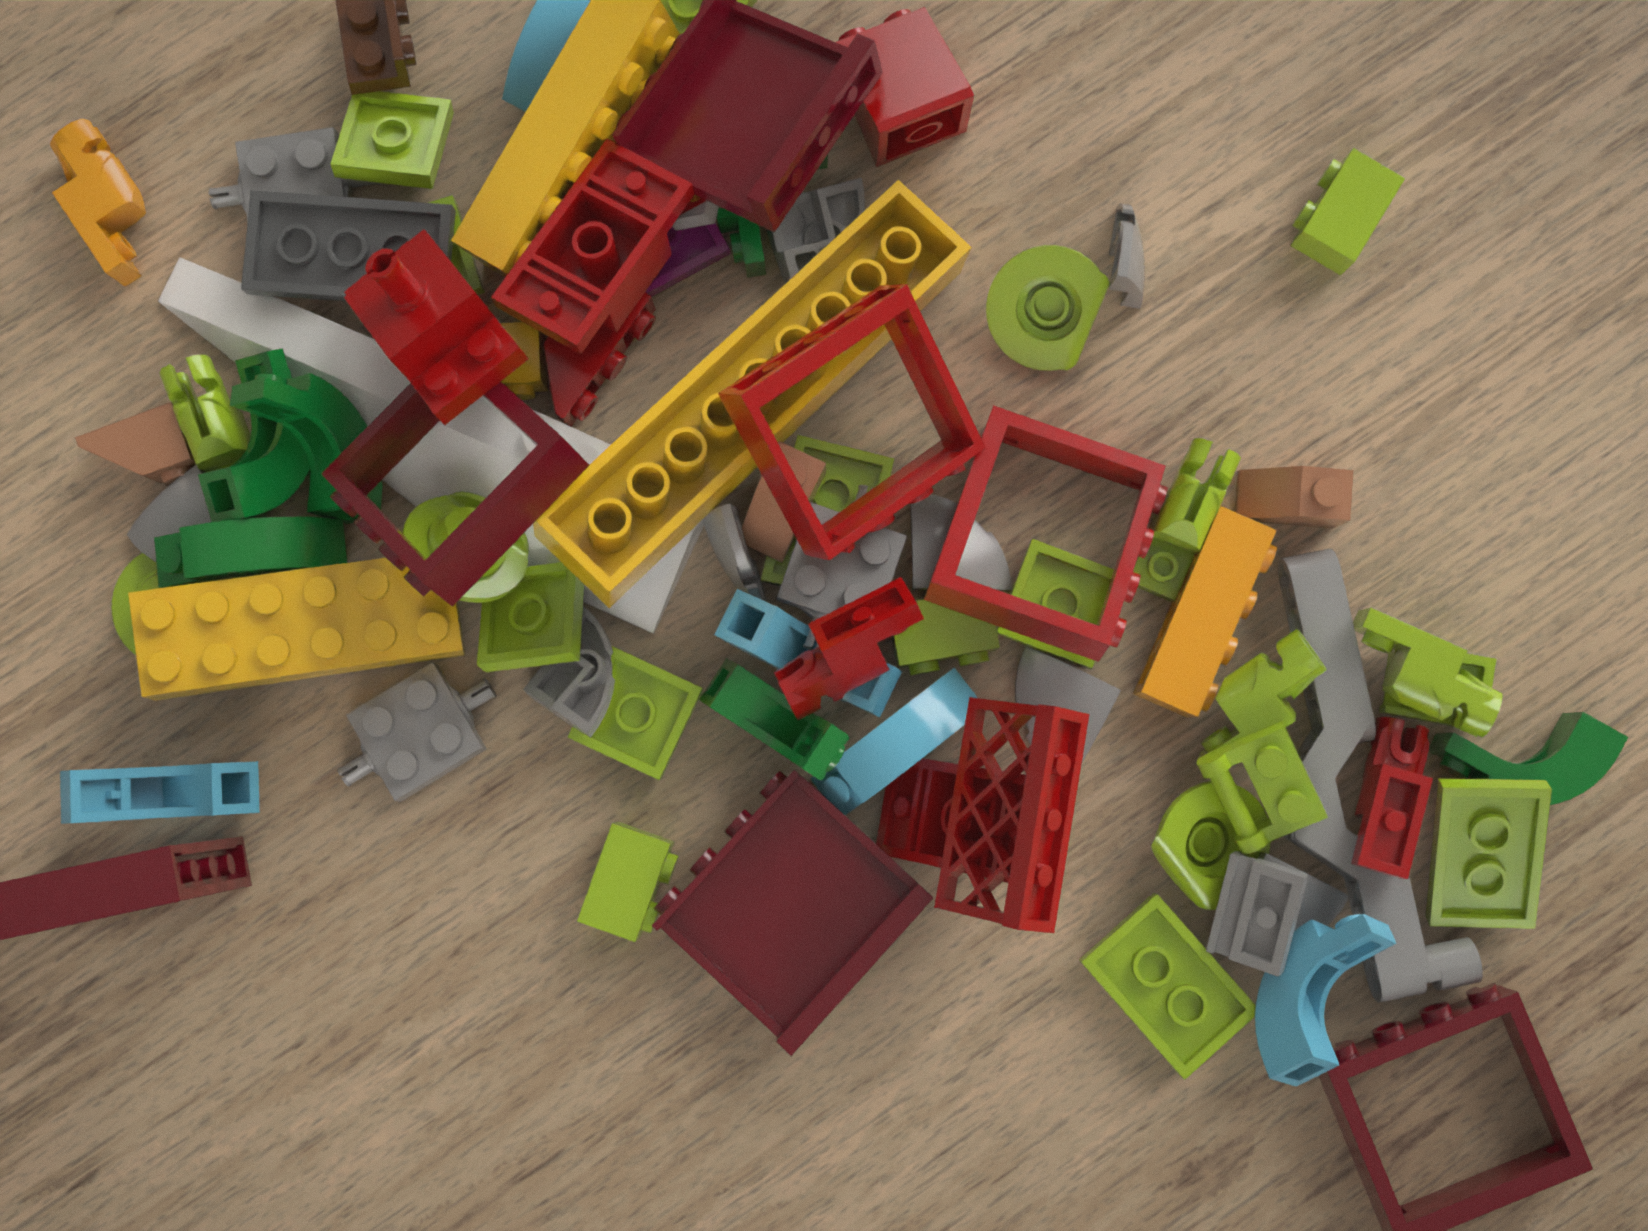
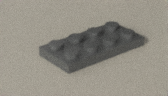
(322, 242)

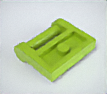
(1278, 779)

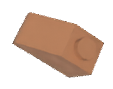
(144, 444)
(1295, 495)
(764, 523)

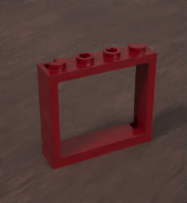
(489, 528)
(121, 885)
(1488, 1189)

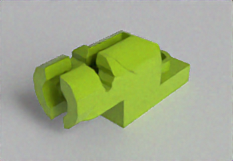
(209, 423)
(1184, 520)
(1427, 673)
(1258, 690)

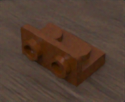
(374, 44)

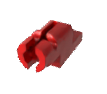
(847, 647)
(1392, 798)

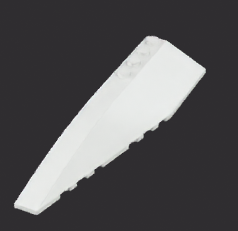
(464, 455)

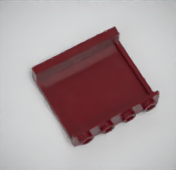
(748, 107)
(791, 908)

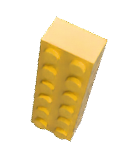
(566, 125)
(286, 628)

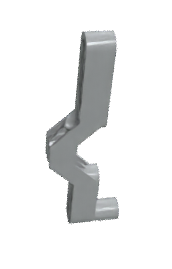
(1339, 721)

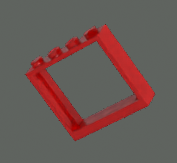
(912, 483)
(1022, 615)

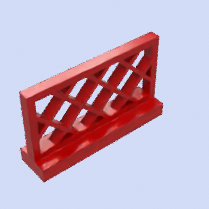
(1041, 816)

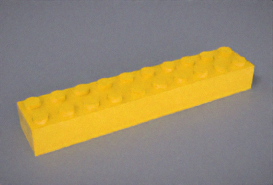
(686, 448)

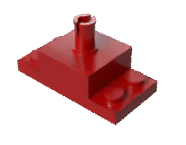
(596, 249)
(433, 326)
(919, 810)

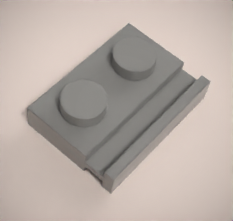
(1257, 913)

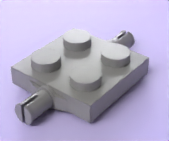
(286, 165)
(825, 585)
(416, 732)

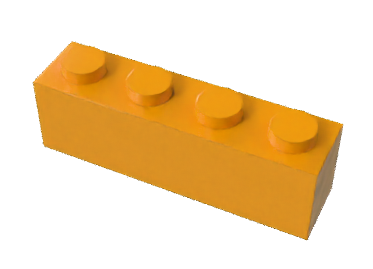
(1205, 614)

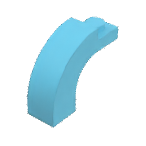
(539, 46)
(779, 638)
(897, 743)
(159, 792)
(1293, 1005)

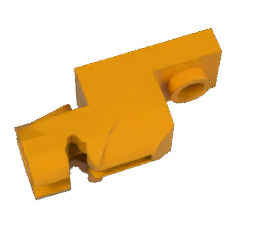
(98, 197)

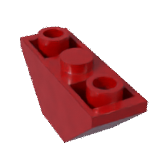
(578, 377)

